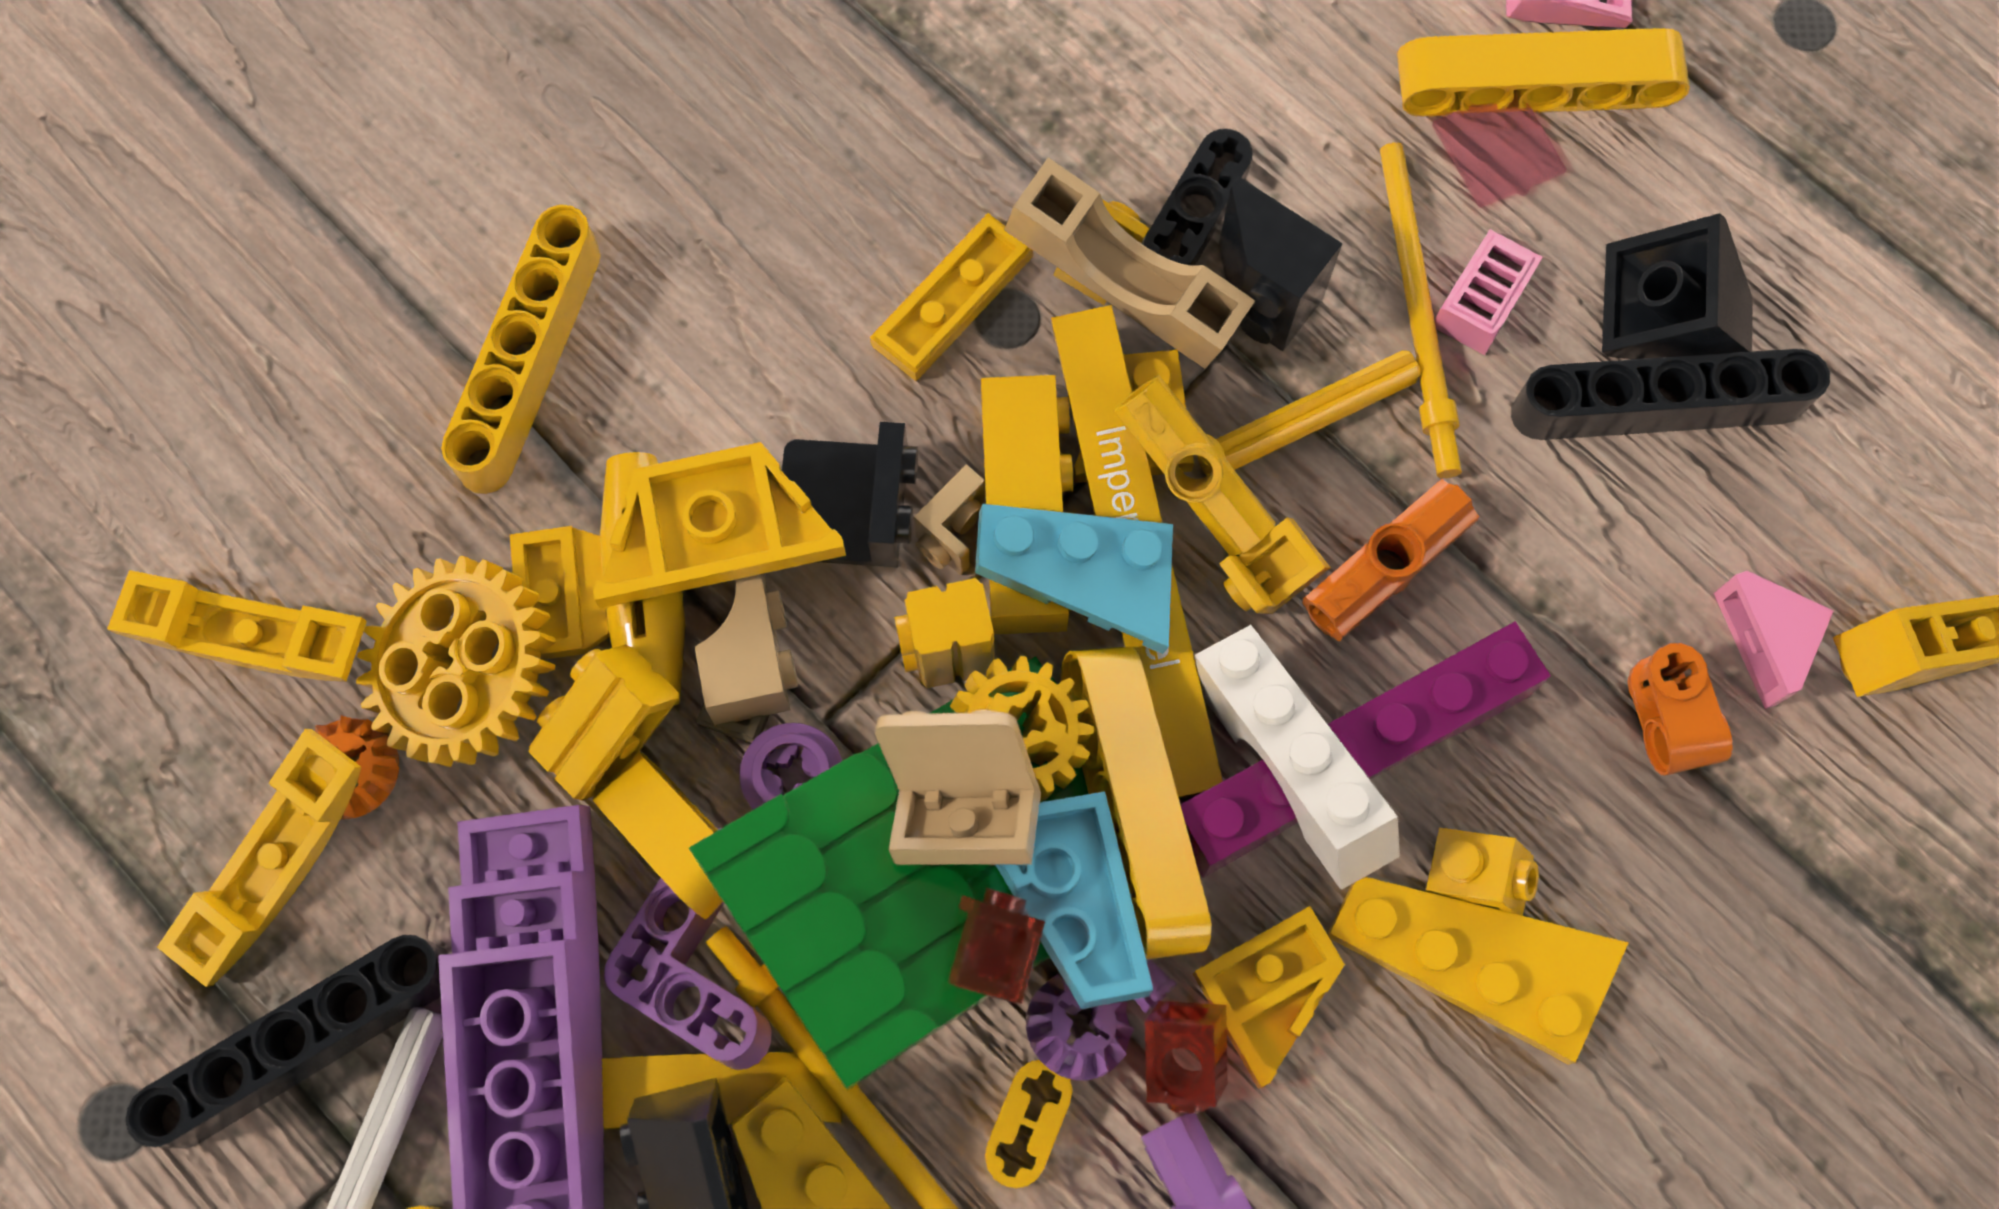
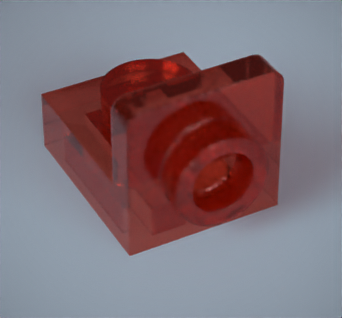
(996, 946)

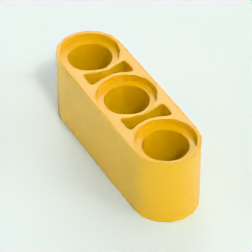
(661, 827)

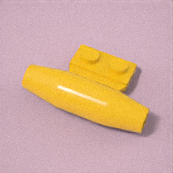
(564, 569)

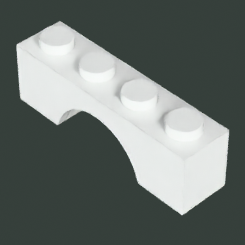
(1329, 792)

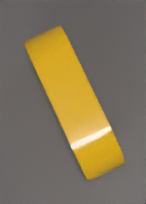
(1012, 1117)

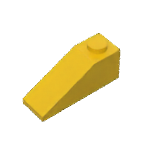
(1920, 644)

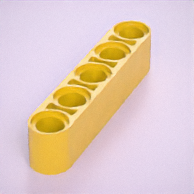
(1546, 69)
(528, 374)
(1148, 821)

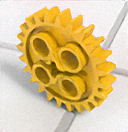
(455, 661)

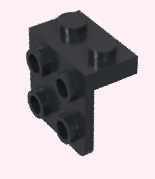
(859, 491)

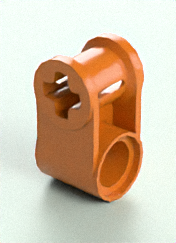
(1679, 716)

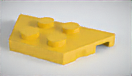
(709, 525)

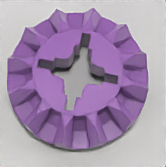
(779, 748)
(1090, 1054)

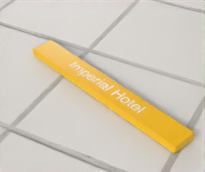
(1124, 489)

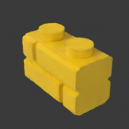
(946, 632)
(601, 719)

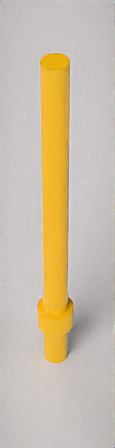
(1438, 412)
(761, 991)

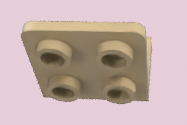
(960, 787)

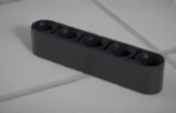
(1693, 381)
(261, 1050)

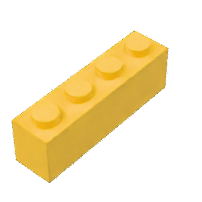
(1025, 471)

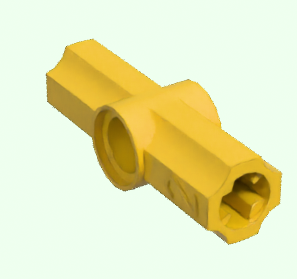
(1218, 499)

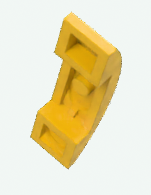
(237, 630)
(268, 864)
(644, 1075)

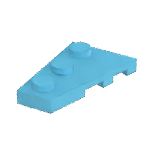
(1088, 563)
(1085, 900)

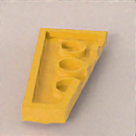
(1495, 964)

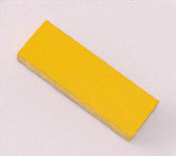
(951, 297)

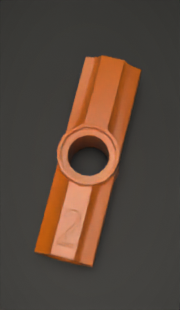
(1365, 583)

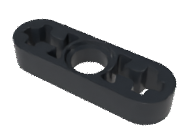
(1198, 180)

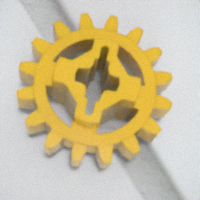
(1043, 702)

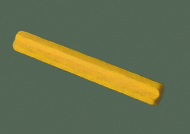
(1317, 410)

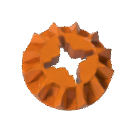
(377, 760)

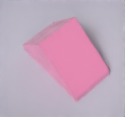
(1773, 633)

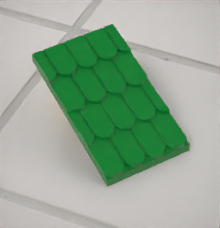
(842, 926)

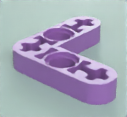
(670, 976)

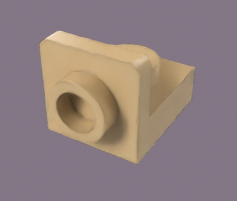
(950, 510)

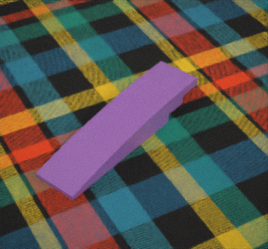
(524, 1015)

